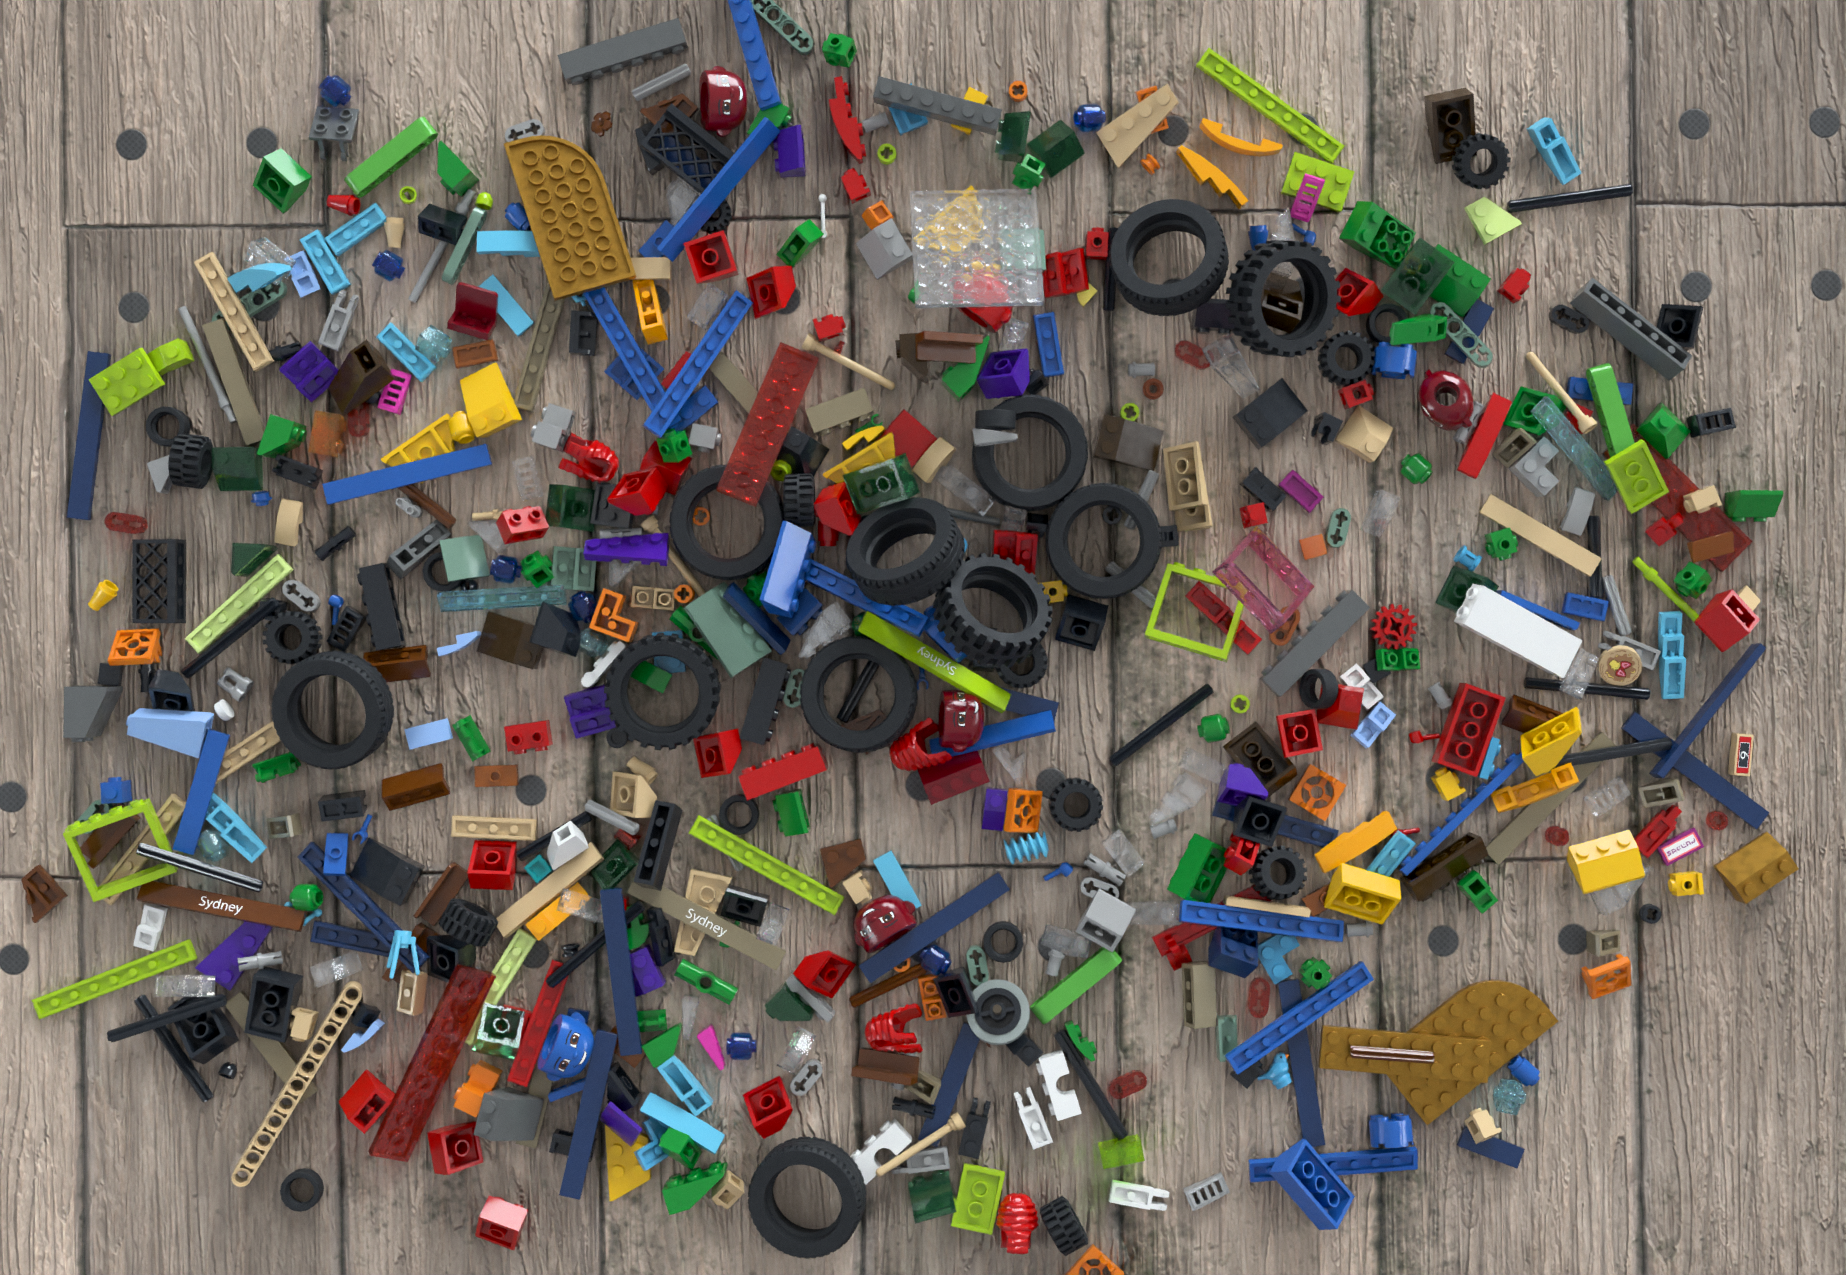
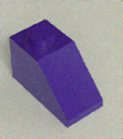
(994, 809)

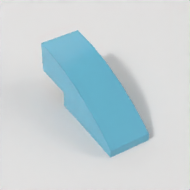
(1554, 150)
(257, 276)
(685, 1085)

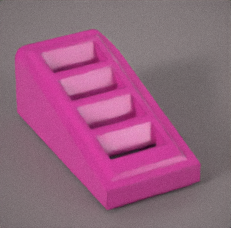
(1302, 210)
(397, 409)
(709, 1041)

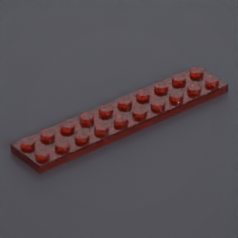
(432, 1063)

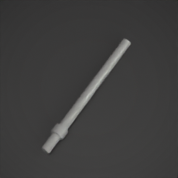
(461, 208)
(223, 401)

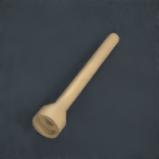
(813, 344)
(1585, 423)
(651, 526)
(954, 1124)

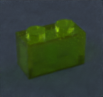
(1121, 1152)

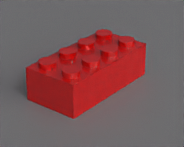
(1468, 729)
(782, 772)

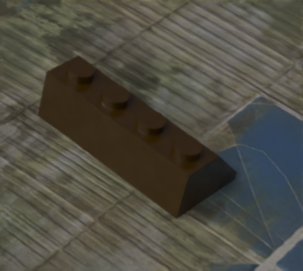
(1445, 866)

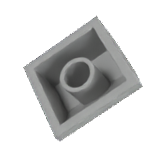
(884, 249)

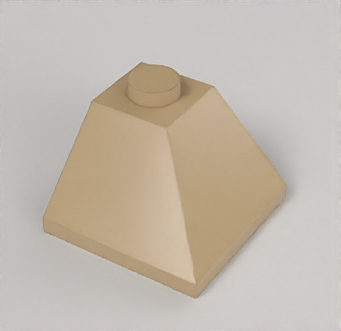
(1364, 434)
(631, 795)

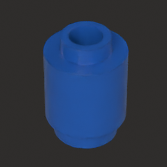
(517, 216)
(1523, 1071)

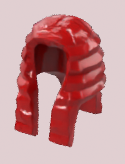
(594, 459)
(910, 750)
(887, 1029)
(1017, 1220)

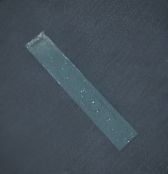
(1575, 447)
(501, 598)

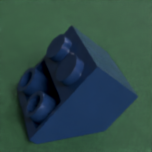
(808, 609)
(1234, 951)

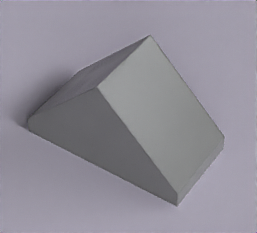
(160, 474)

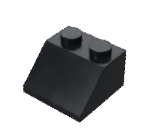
(1212, 317)
(1081, 622)

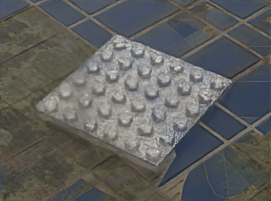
(976, 248)

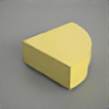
(1085, 296)

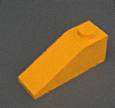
(649, 311)
(549, 917)

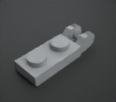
(338, 322)
(1647, 654)
(809, 996)
(925, 1160)

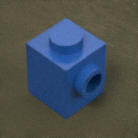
(115, 791)

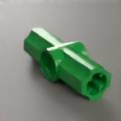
(684, 622)
(719, 988)

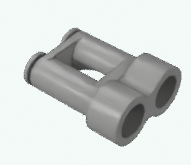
(407, 505)
(238, 691)

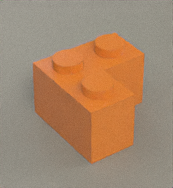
(608, 618)
(482, 1080)

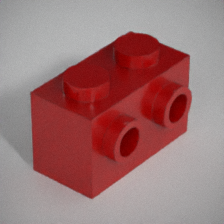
(522, 524)
(528, 736)
(1240, 854)

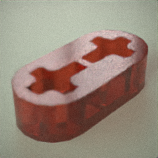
(1190, 359)
(363, 421)
(126, 518)
(1264, 997)
(1126, 1079)

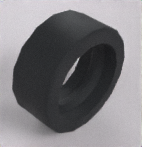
(1370, 323)
(153, 418)
(995, 419)
(427, 575)
(1329, 688)
(743, 829)
(1003, 957)
(288, 1198)

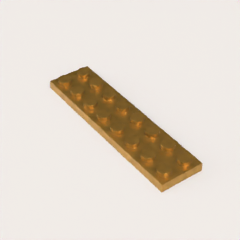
(1454, 1056)

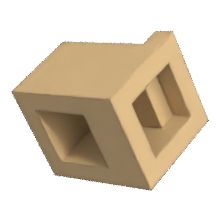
(1702, 500)
(858, 888)
(303, 1024)
(1481, 1125)
(727, 1190)

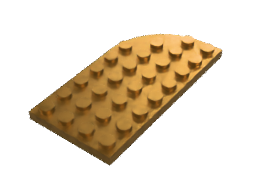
(569, 215)
(1484, 1010)

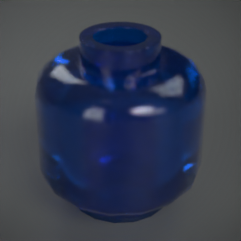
(335, 90)
(1089, 117)
(388, 265)
(505, 569)
(582, 606)
(935, 959)
(740, 1046)

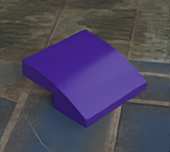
(310, 371)
(588, 711)
(620, 1124)

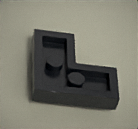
(606, 513)

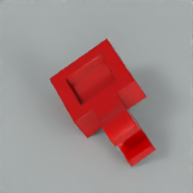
(1663, 529)
(1177, 955)

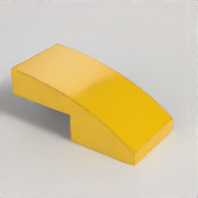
(868, 434)

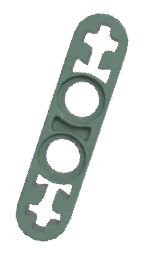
(783, 20)
(464, 245)
(251, 308)
(1463, 333)

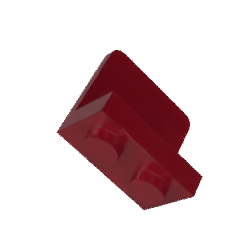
(474, 311)

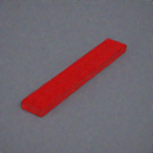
(1189, 932)
(536, 1029)

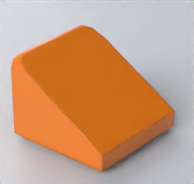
(876, 215)
(1313, 547)

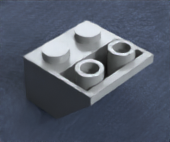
(1105, 920)

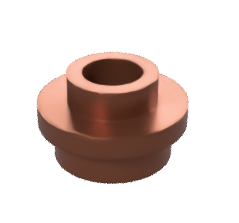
(1153, 382)

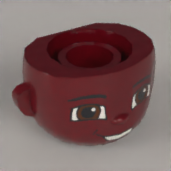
(722, 100)
(1451, 416)
(959, 720)
(883, 922)

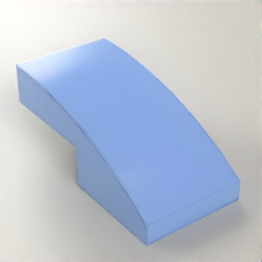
(304, 275)
(463, 641)
(1373, 725)
(428, 733)
(359, 1037)

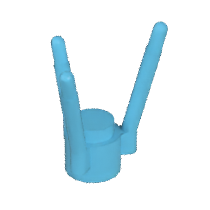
(401, 940)

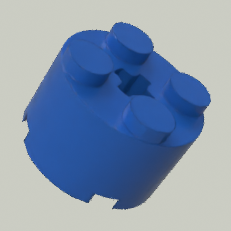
(1394, 361)
(1391, 1131)

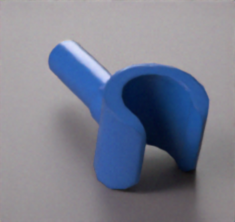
(1309, 236)
(337, 602)
(922, 678)
(362, 831)
(1065, 868)

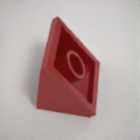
(671, 471)

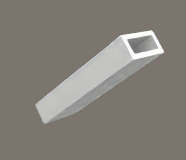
(1517, 630)

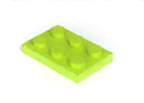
(1335, 186)
(127, 381)
(1636, 476)
(978, 1198)

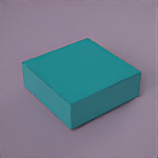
(538, 868)

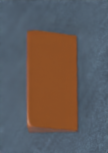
(1711, 546)

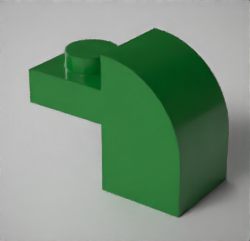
(1477, 891)
(638, 931)

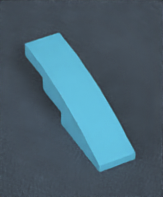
(507, 243)
(1671, 659)
(234, 829)
(681, 1120)

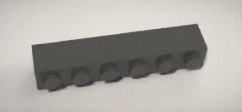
(623, 51)
(937, 105)
(1631, 329)
(1314, 642)

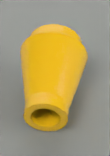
(103, 594)

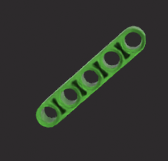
(391, 157)
(1609, 408)
(1075, 984)

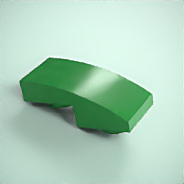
(1398, 659)
(652, 676)
(1085, 1047)

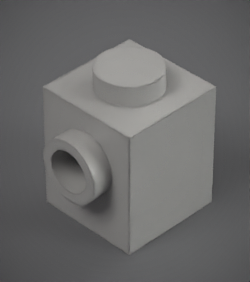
(705, 438)

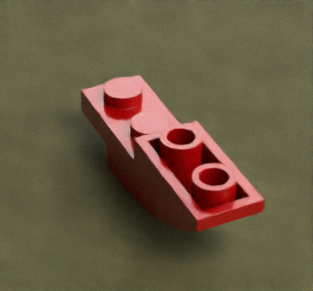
(846, 127)

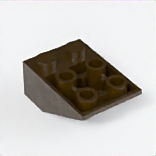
(1281, 302)
(359, 377)

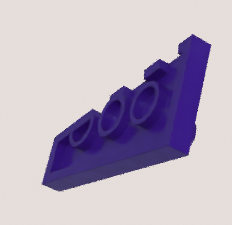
(636, 548)
(223, 960)

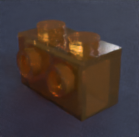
(327, 434)

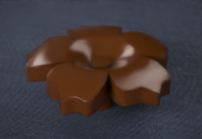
(601, 123)

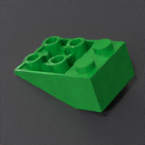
(1377, 234)
(963, 376)
(686, 1190)

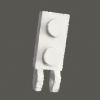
(604, 664)
(1033, 1121)
(1136, 1195)

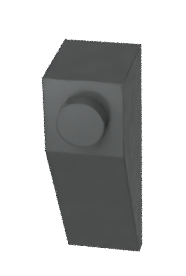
(417, 549)

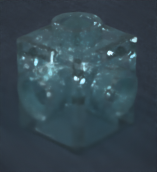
(433, 344)
(1509, 1096)

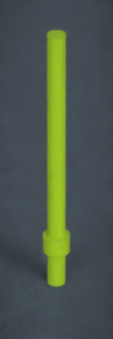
(1651, 575)

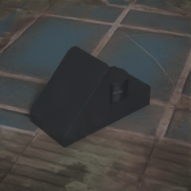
(1025, 1049)

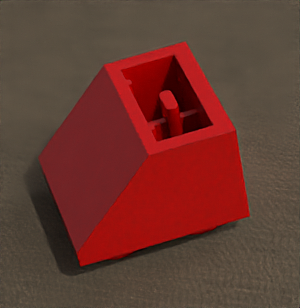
(1726, 620)
(366, 1101)

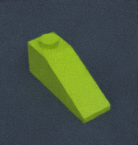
(171, 356)

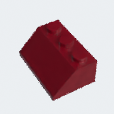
(953, 776)

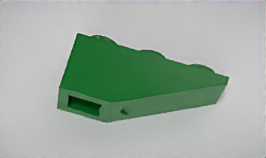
(1418, 329)

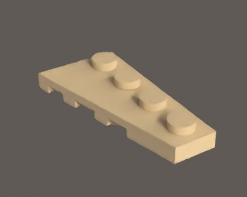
(1134, 126)
(707, 891)

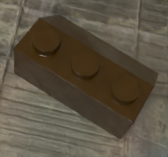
(907, 352)

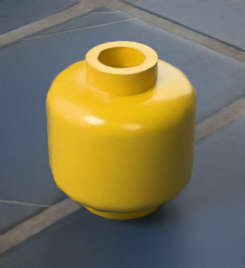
(461, 428)

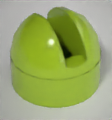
(411, 192)
(484, 201)

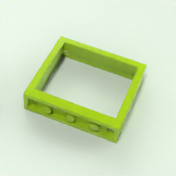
(1183, 643)
(130, 881)

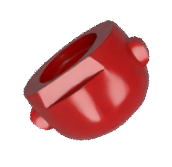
(988, 317)

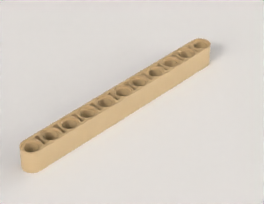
(292, 1092)

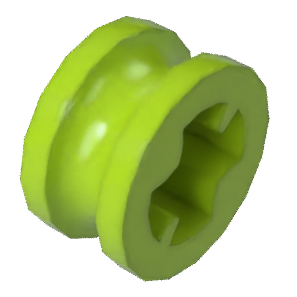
(881, 150)
(1135, 410)
(780, 465)
(1243, 698)

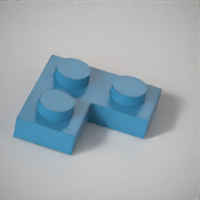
(1270, 955)
(651, 1152)

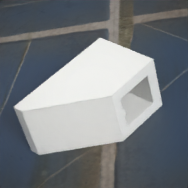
(565, 844)

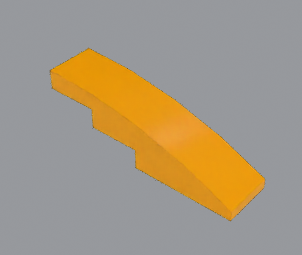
(1206, 171)
(1355, 842)

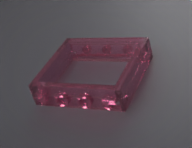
(1249, 593)

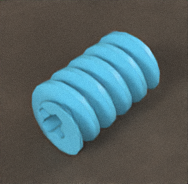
(1026, 848)

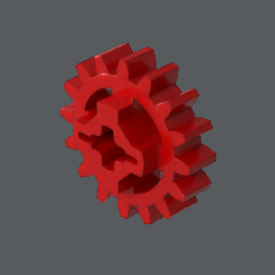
(1398, 635)

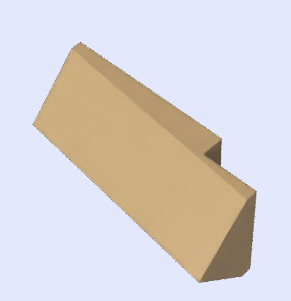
(1187, 487)

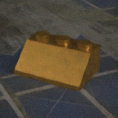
(1755, 868)

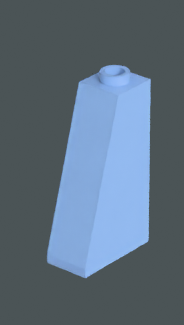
(171, 728)

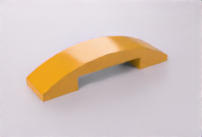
(1213, 129)
(1535, 789)

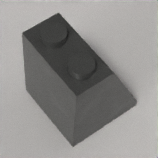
(88, 710)
(508, 1115)

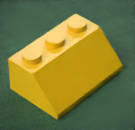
(1605, 862)
(1362, 893)

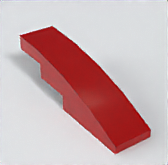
(1484, 435)
(1222, 616)

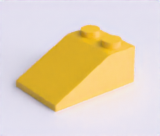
(488, 401)
(1550, 741)

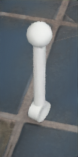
(822, 198)

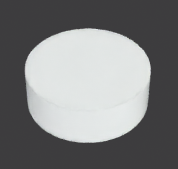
(224, 710)

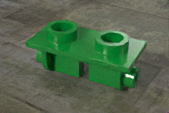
(471, 738)
(280, 765)
(652, 1020)

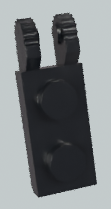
(974, 1131)

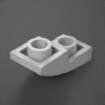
(1578, 511)

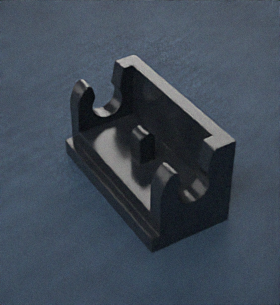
(441, 224)
(583, 333)
(1326, 425)
(297, 471)
(1263, 489)
(342, 805)
(561, 1143)

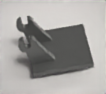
(334, 124)

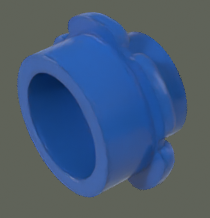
(261, 498)

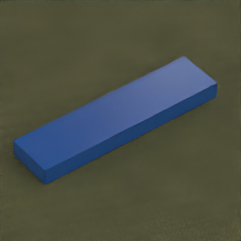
(1541, 611)

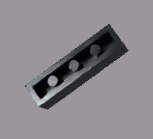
(382, 606)
(764, 701)
(658, 845)

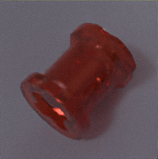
(1562, 833)
(628, 839)

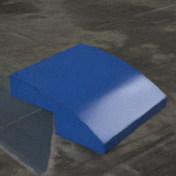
(620, 374)

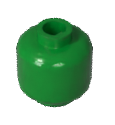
(1416, 468)
(1213, 728)
(306, 897)

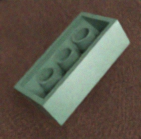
(726, 631)

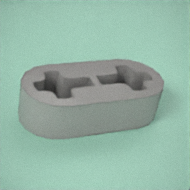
(523, 128)
(304, 592)
(1097, 883)
(810, 1080)

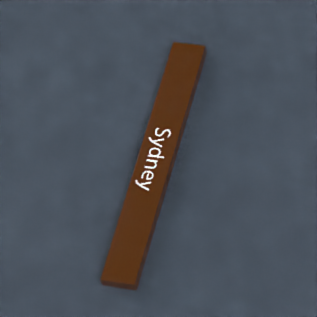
(222, 905)

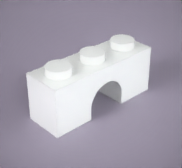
(1063, 1103)
(891, 1136)

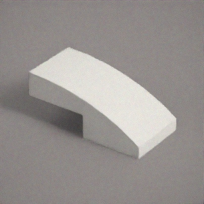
(1357, 678)
(151, 926)

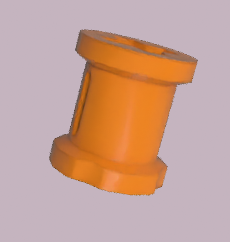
(688, 599)

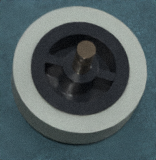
(1001, 1013)

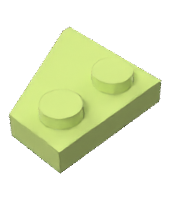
(1490, 219)

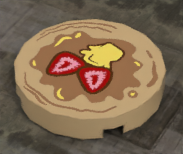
(1620, 665)

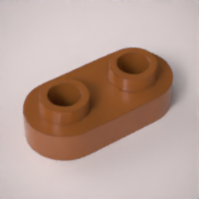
(1287, 629)

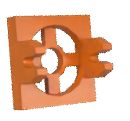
(117, 653)
(1296, 795)
(1033, 811)
(1621, 980)
(1094, 1253)

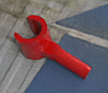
(1416, 736)
(1406, 832)

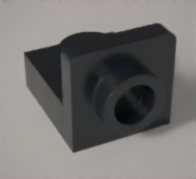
(1249, 1075)

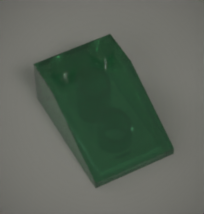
(1416, 276)
(881, 484)
(932, 1196)

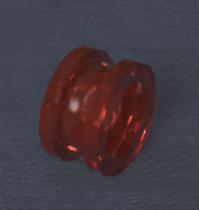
(1723, 817)

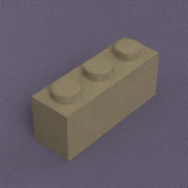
(839, 412)
(1199, 995)

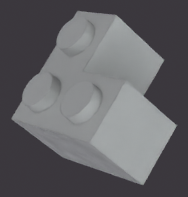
(554, 428)
(1531, 467)

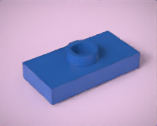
(650, 249)
(1585, 606)
(336, 854)

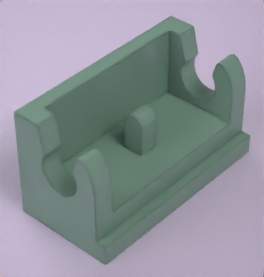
(1225, 1035)

